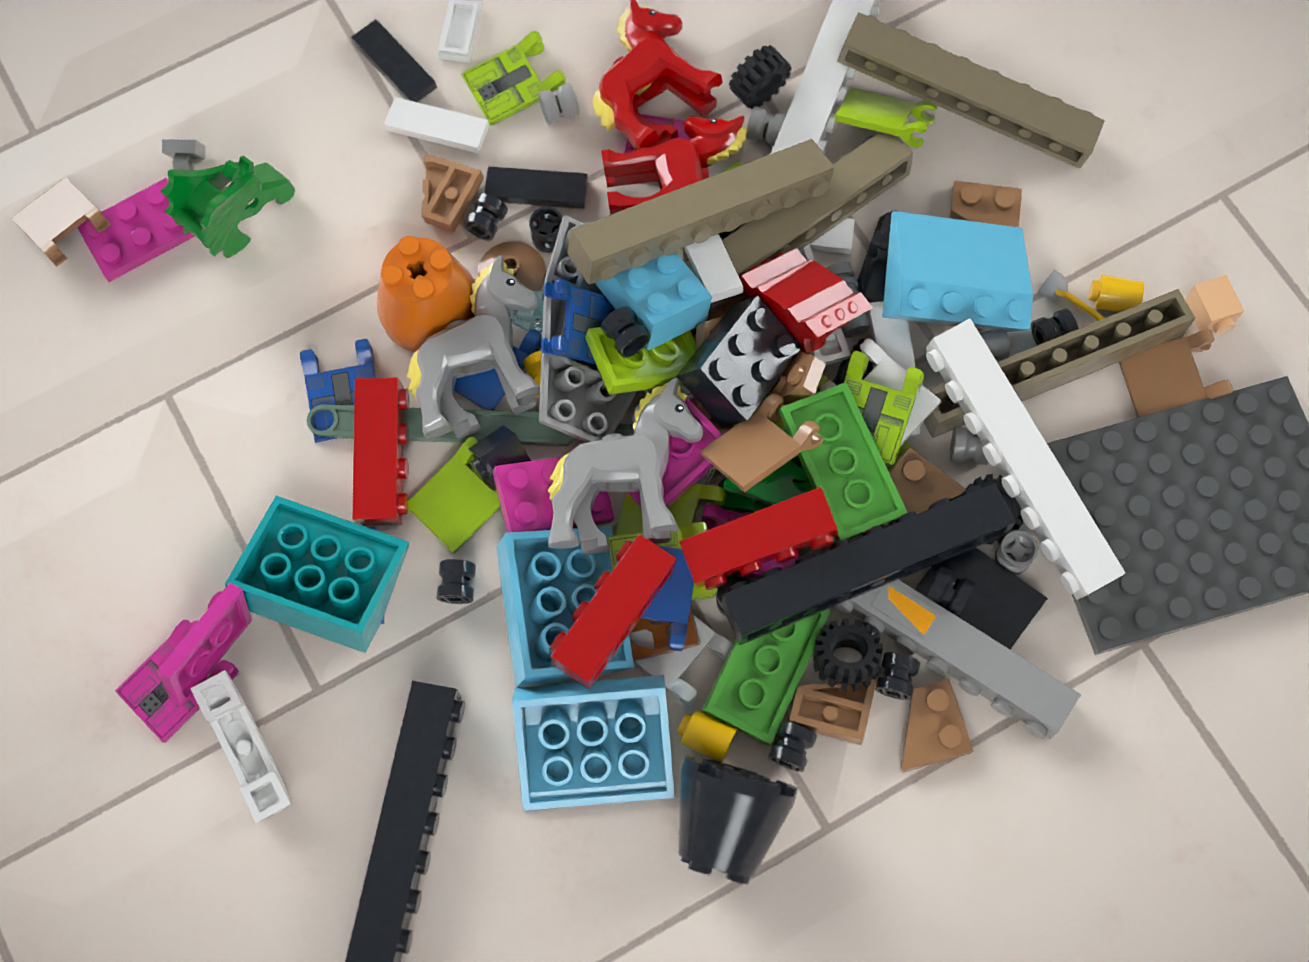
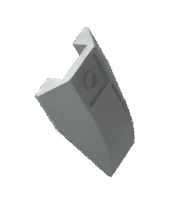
(572, 390)

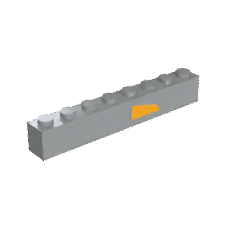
(965, 654)

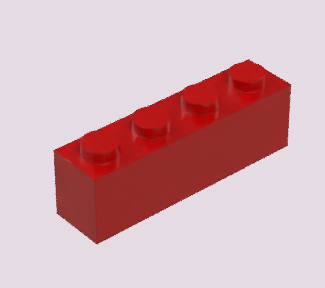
(379, 451)
(759, 538)
(613, 611)

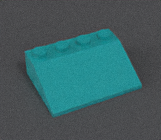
(319, 573)

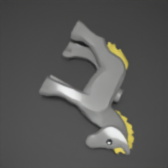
(474, 348)
(622, 466)

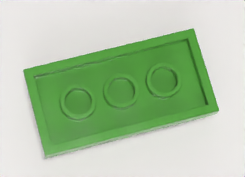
(845, 463)
(762, 678)

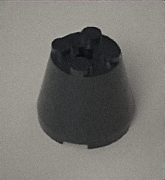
(729, 817)

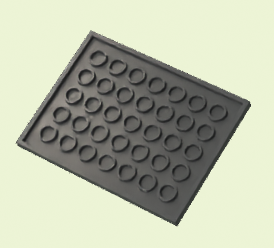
(1197, 510)

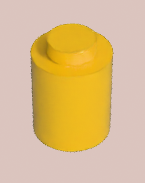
(1115, 293)
(706, 735)

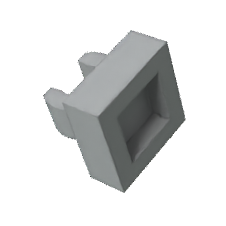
(183, 152)

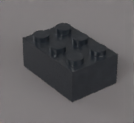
(739, 362)

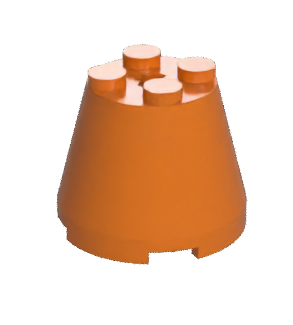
(421, 291)

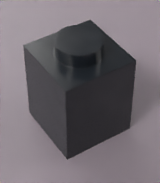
(496, 449)

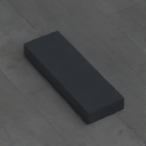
(393, 62)
(537, 187)

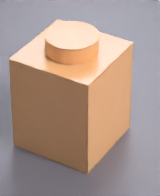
(1214, 305)

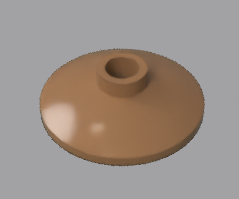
(529, 264)

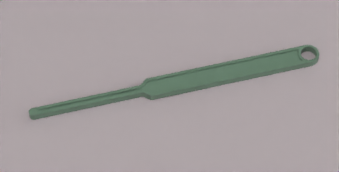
(524, 425)

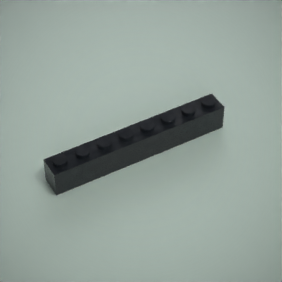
(866, 563)
(406, 824)

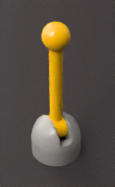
(1057, 287)

